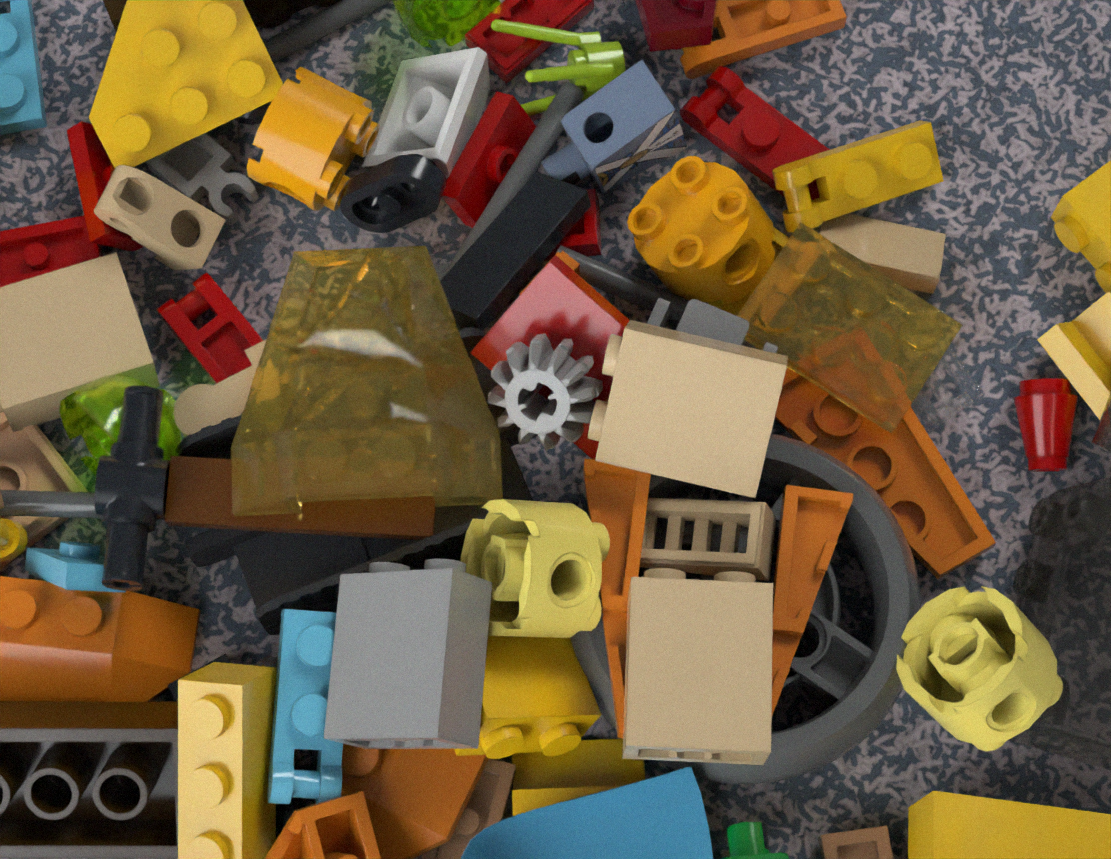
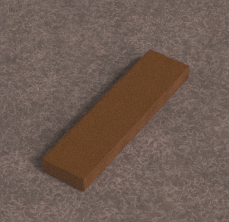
(202, 498)

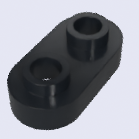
(393, 193)

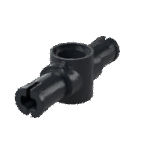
(132, 488)

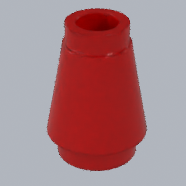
(1046, 422)

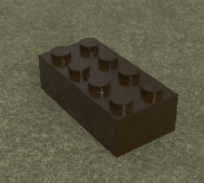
(88, 780)

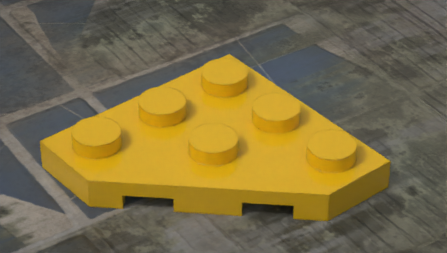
(178, 75)

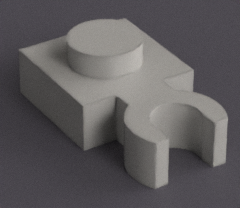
(201, 170)

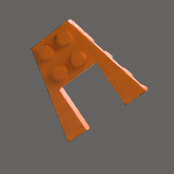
(806, 542)

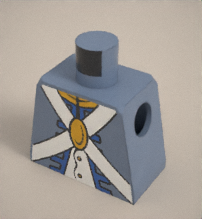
(618, 132)

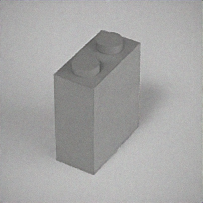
(409, 657)

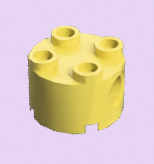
(540, 567)
(978, 666)

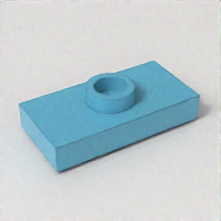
(70, 567)

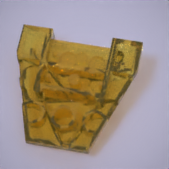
(364, 391)

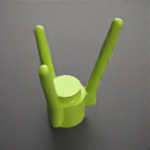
(588, 67)

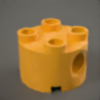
(312, 139)
(703, 232)

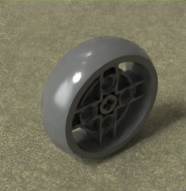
(842, 672)

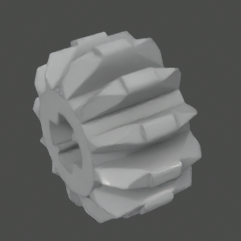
(519, 389)

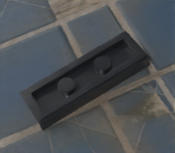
(512, 249)

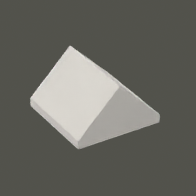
(433, 108)

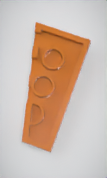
(899, 466)

